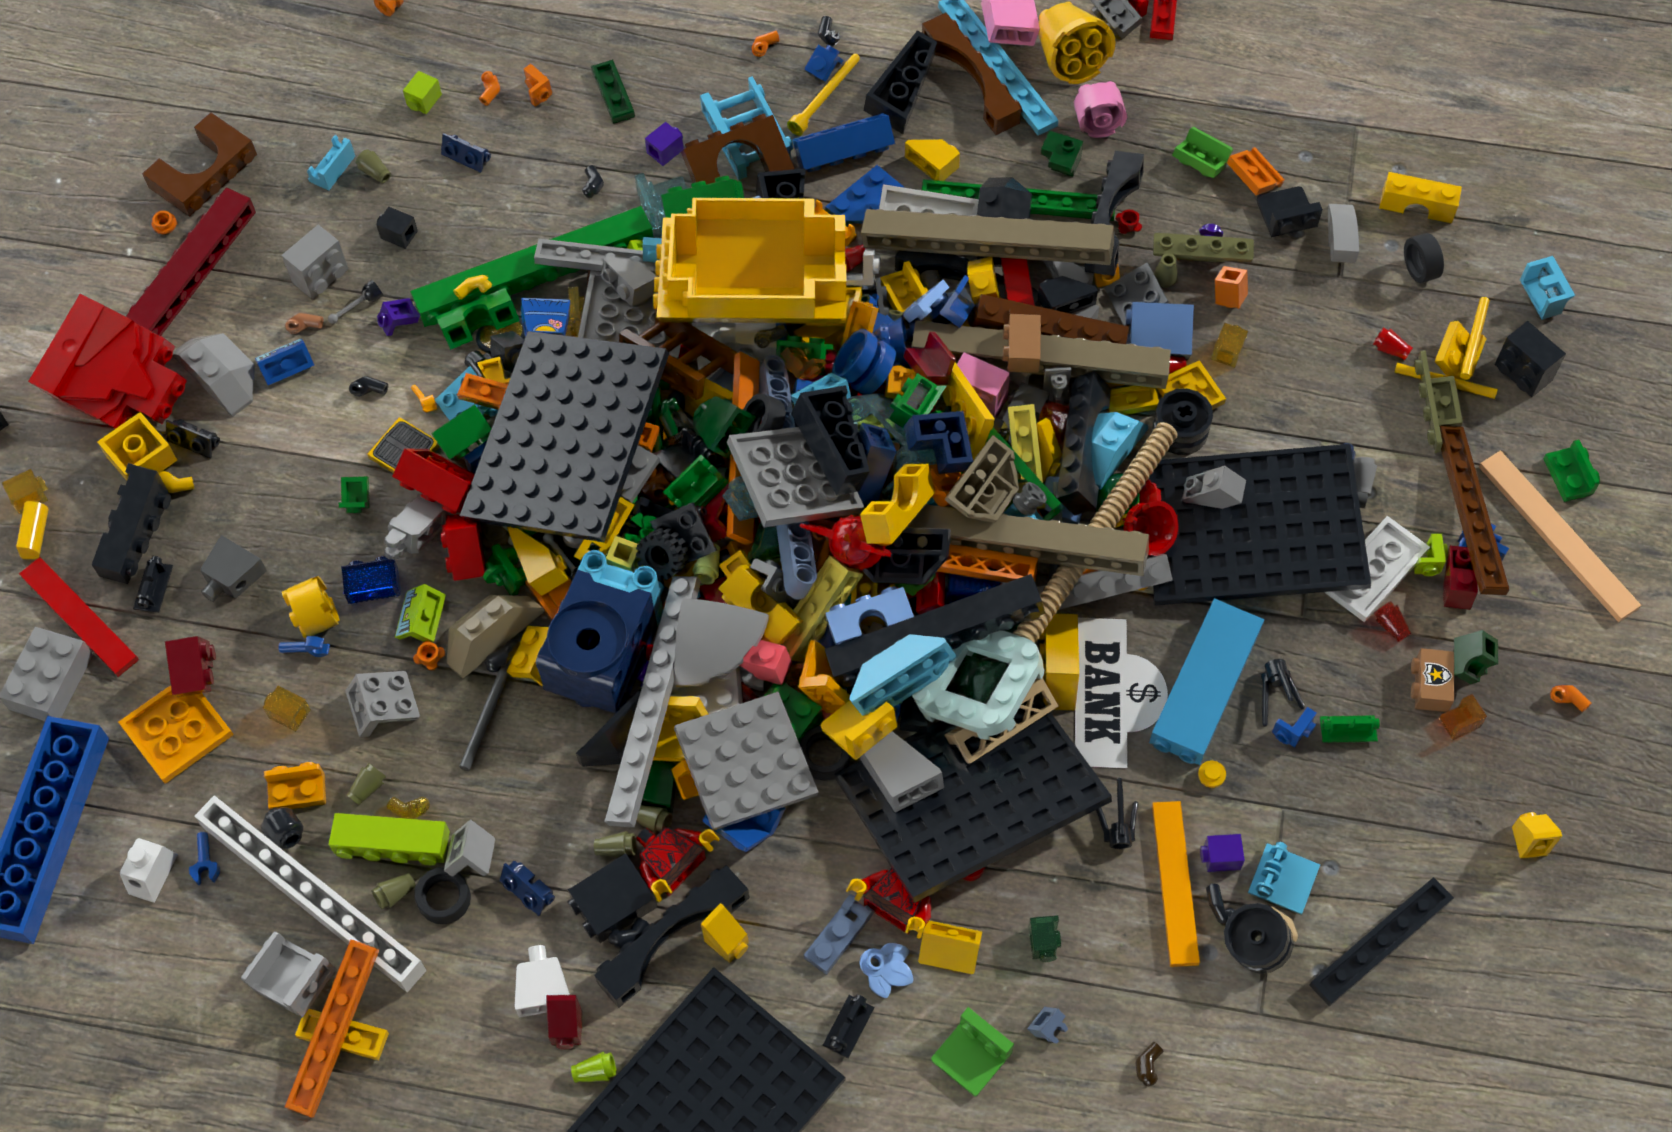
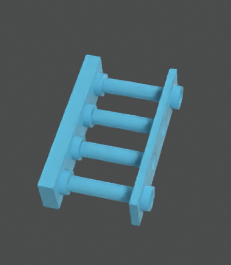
(712, 113)

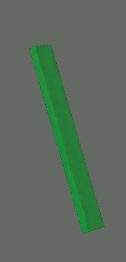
(1043, 201)

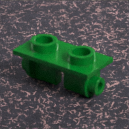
(1349, 728)

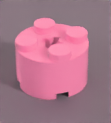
(1100, 109)

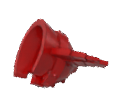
(1153, 518)
(849, 543)

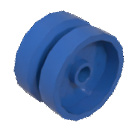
(864, 361)

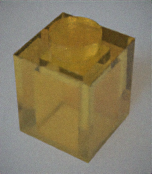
(1229, 345)
(25, 488)
(286, 708)

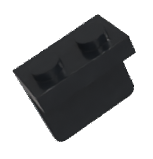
(1288, 211)

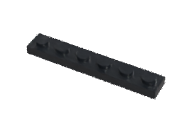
(1381, 941)

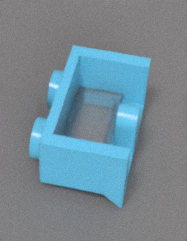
(1546, 287)

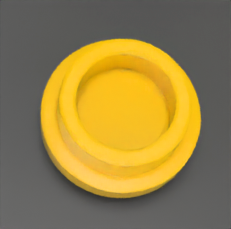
(1212, 774)

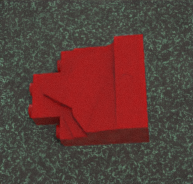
(108, 366)

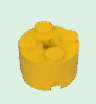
(311, 607)

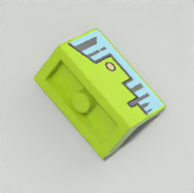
(420, 613)

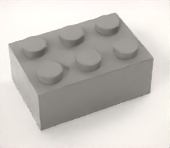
(45, 674)

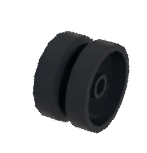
(1190, 417)
(1261, 955)

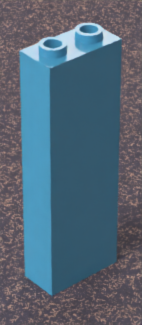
(1206, 682)

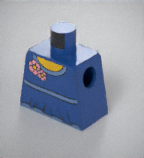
(545, 315)

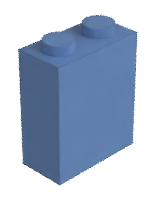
(1161, 326)

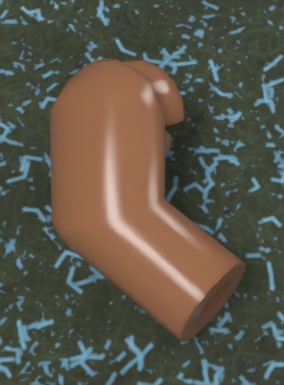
(302, 321)

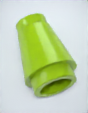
(596, 1068)

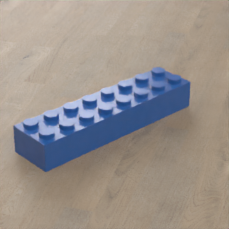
(45, 822)

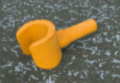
(428, 403)

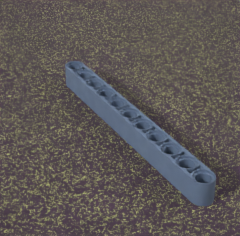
(794, 542)

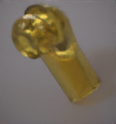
(410, 809)

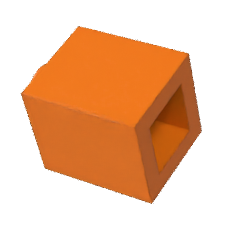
(1231, 287)

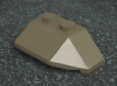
(986, 484)
(488, 629)

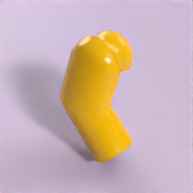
(470, 284)
(174, 484)

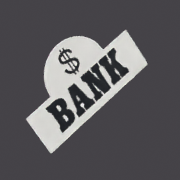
(1114, 692)

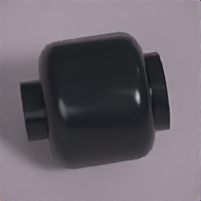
(282, 827)

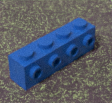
(843, 142)

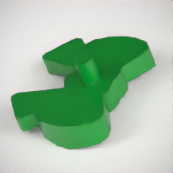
(642, 522)

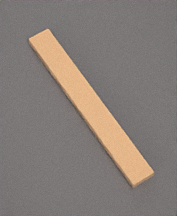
(1560, 536)

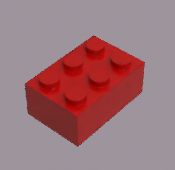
(434, 477)

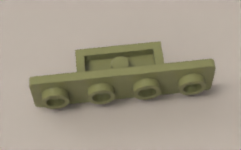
(1203, 247)
(1440, 399)

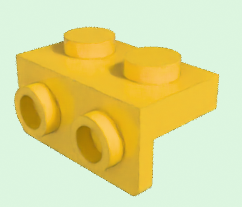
(903, 287)
(524, 660)

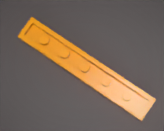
(1175, 884)

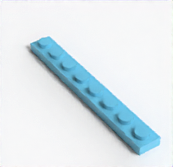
(1033, 107)

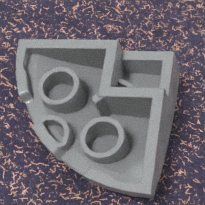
(713, 639)

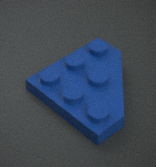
(861, 196)

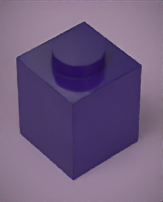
(664, 143)
(1222, 853)

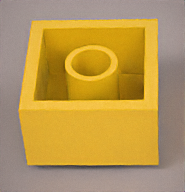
(137, 444)

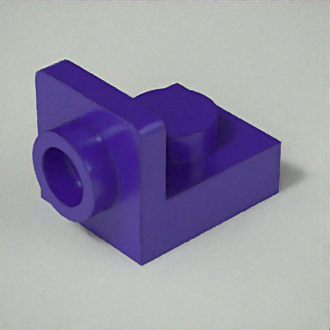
(397, 313)

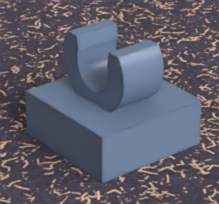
(1046, 1024)

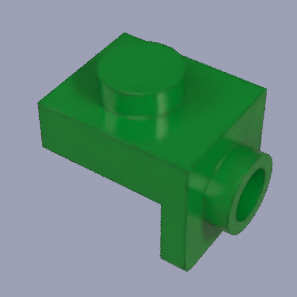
(354, 494)

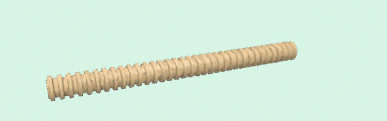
(1107, 516)

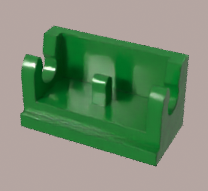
(696, 484)

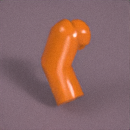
(762, 42)
(491, 86)
(1570, 694)

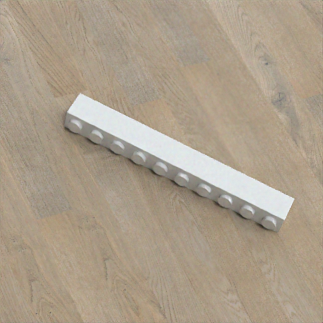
(309, 891)

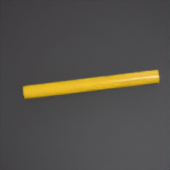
(1474, 338)
(1460, 384)

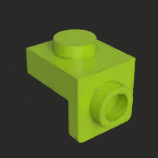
(1435, 557)

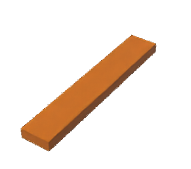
(332, 1028)

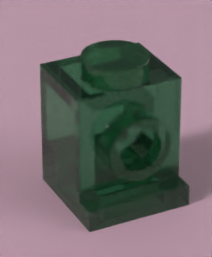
(1044, 938)

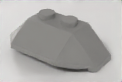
(219, 369)

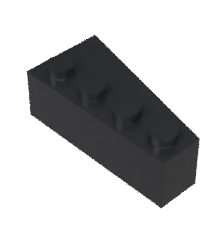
(902, 81)

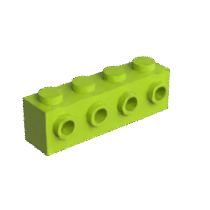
(389, 838)

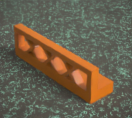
(976, 561)

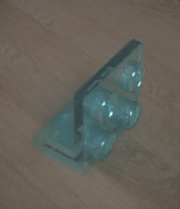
(651, 196)

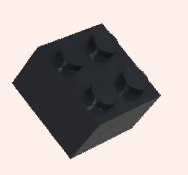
(1529, 359)

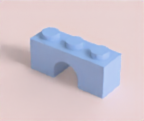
(889, 606)

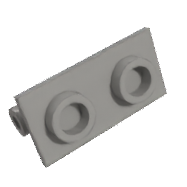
(1057, 383)

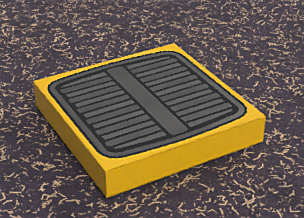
(400, 436)

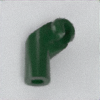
(666, 416)

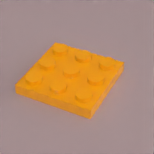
(175, 731)

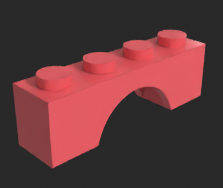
(768, 662)

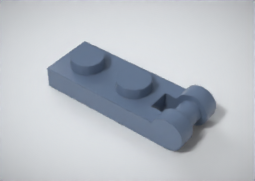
(838, 935)

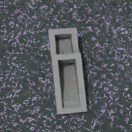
(1343, 233)

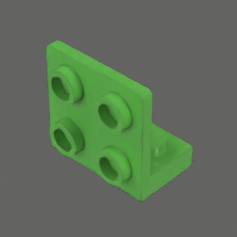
(973, 1052)

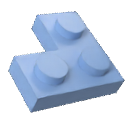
(921, 307)

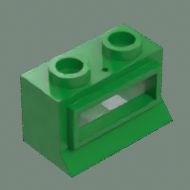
(918, 399)

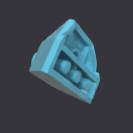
(1112, 441)
(900, 672)

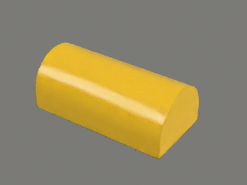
(32, 530)

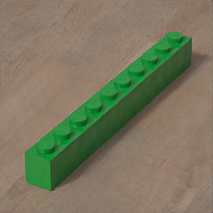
(518, 270)

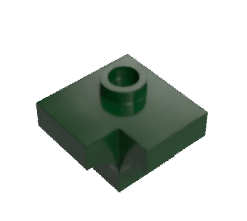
(1063, 152)
(1474, 655)

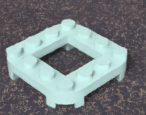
(1006, 699)

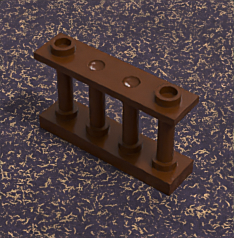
(677, 370)

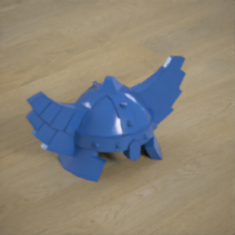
(893, 334)

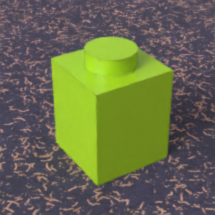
(422, 92)

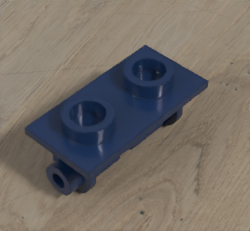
(463, 152)
(516, 880)

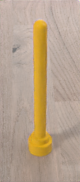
(799, 122)

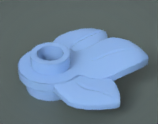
(891, 968)

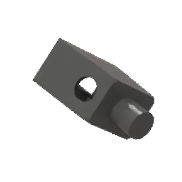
(230, 570)

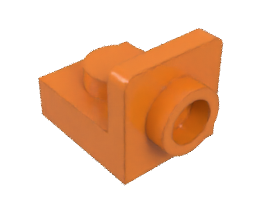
(538, 85)

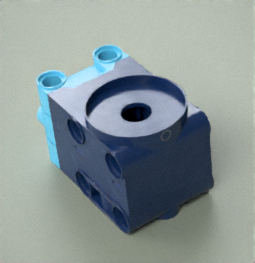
(601, 633)

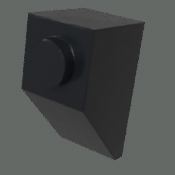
(1066, 294)

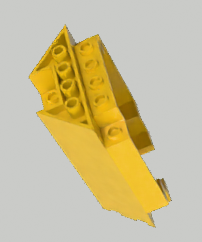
(751, 263)

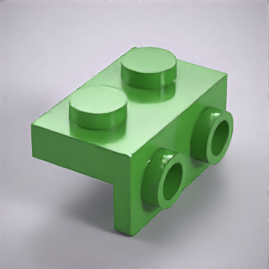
(1203, 153)

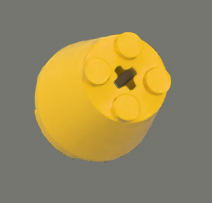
(1074, 42)

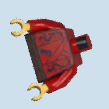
(672, 857)
(892, 902)

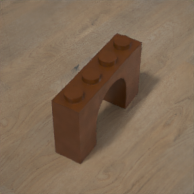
(760, 135)
(191, 191)

